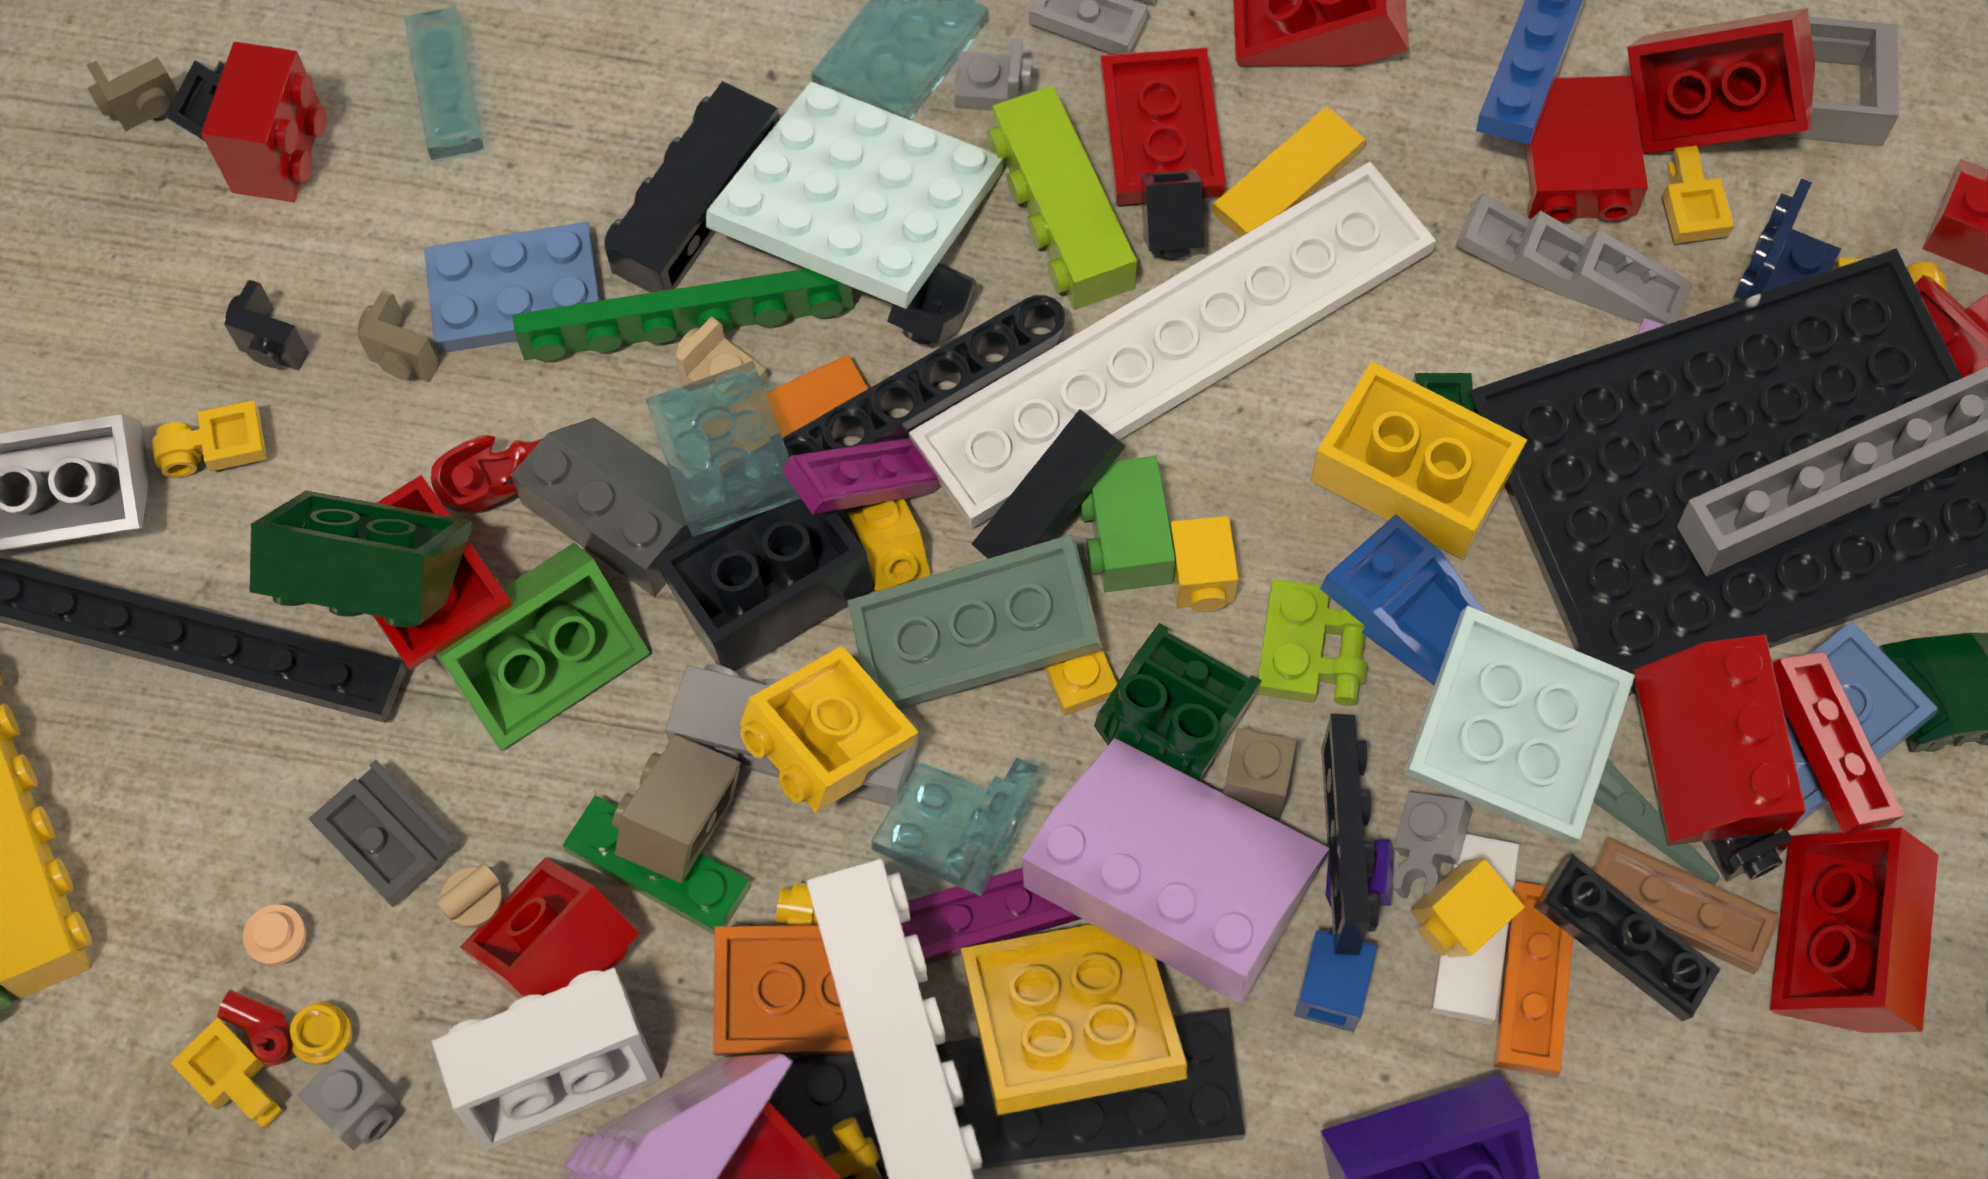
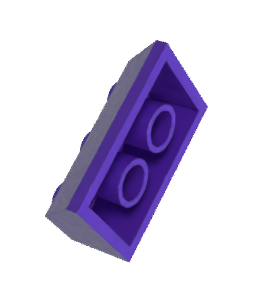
(1448, 1135)

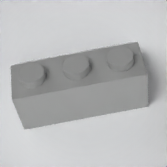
(72, 481)

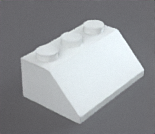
(545, 1059)

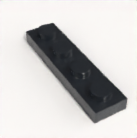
(1349, 855)

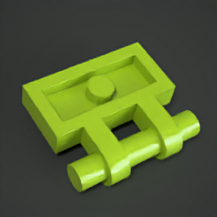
(1294, 643)

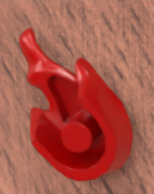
(474, 476)

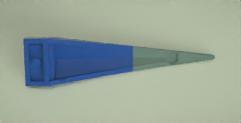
(1410, 608)

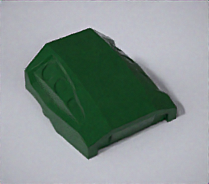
(1955, 679)
(1175, 703)

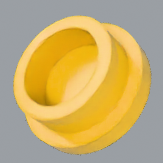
(320, 1033)

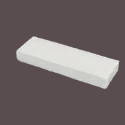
(1471, 984)

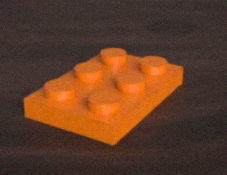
(775, 993)

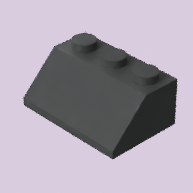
(605, 498)

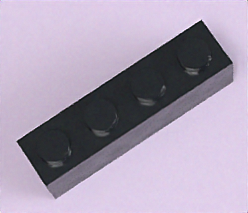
(668, 218)

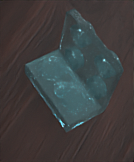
(955, 825)

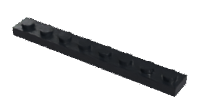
(199, 641)

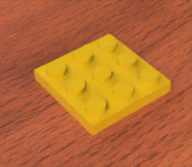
(1070, 1017)

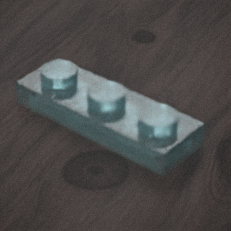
(444, 83)

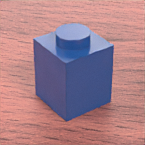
(1334, 984)

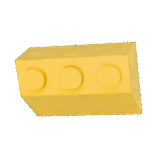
(1417, 459)

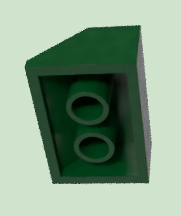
(357, 557)

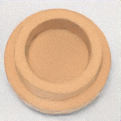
(274, 935)

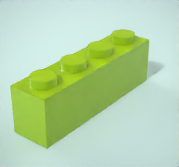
(1062, 198)

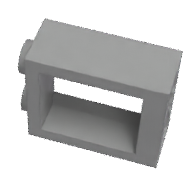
(1876, 51)

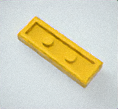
(1290, 173)

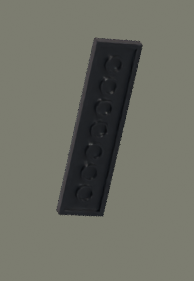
(1179, 1113)

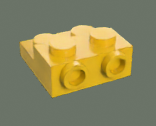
(824, 729)

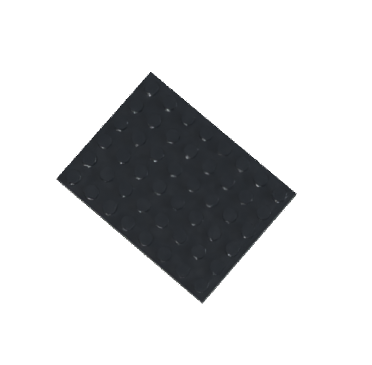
(1699, 402)

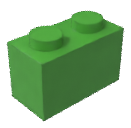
(1129, 527)

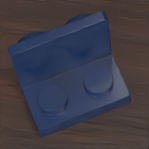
(1784, 253)

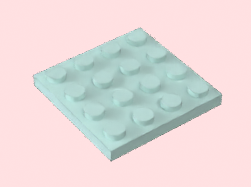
(855, 194)

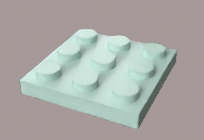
(1519, 725)

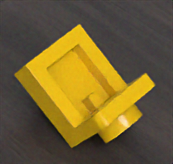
(891, 543)

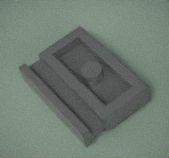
(383, 833)

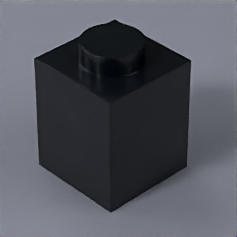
(1172, 212)

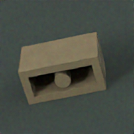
(675, 807)

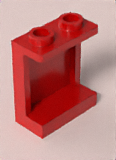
(1587, 151)

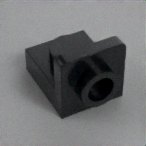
(195, 97)
(1748, 854)

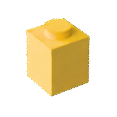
(1204, 563)
(1466, 909)

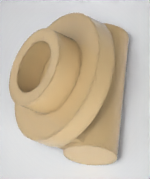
(471, 896)

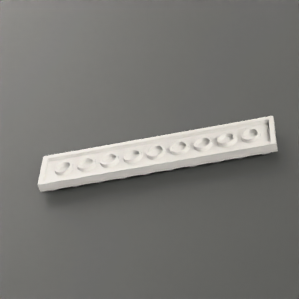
(1177, 337)

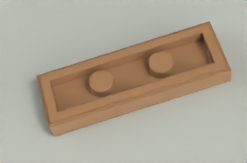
(1690, 906)

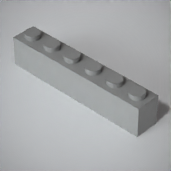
(1838, 474)

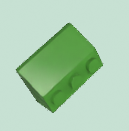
(545, 649)

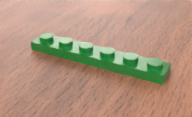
(674, 312)

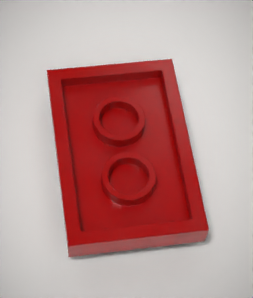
(1161, 119)

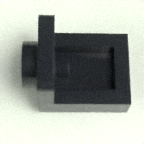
(936, 308)
(258, 335)

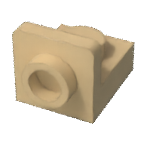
(708, 353)

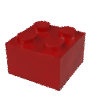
(264, 122)

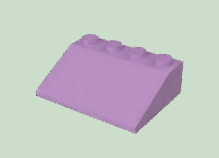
(1173, 868)
(685, 1128)

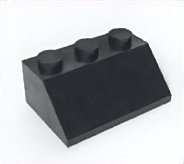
(764, 579)

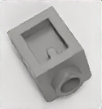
(991, 77)
(349, 1101)

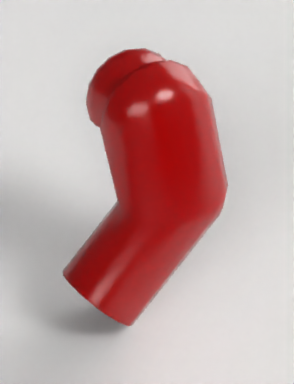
(264, 1026)

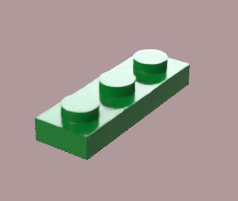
(705, 896)

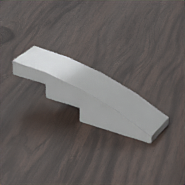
(1578, 267)

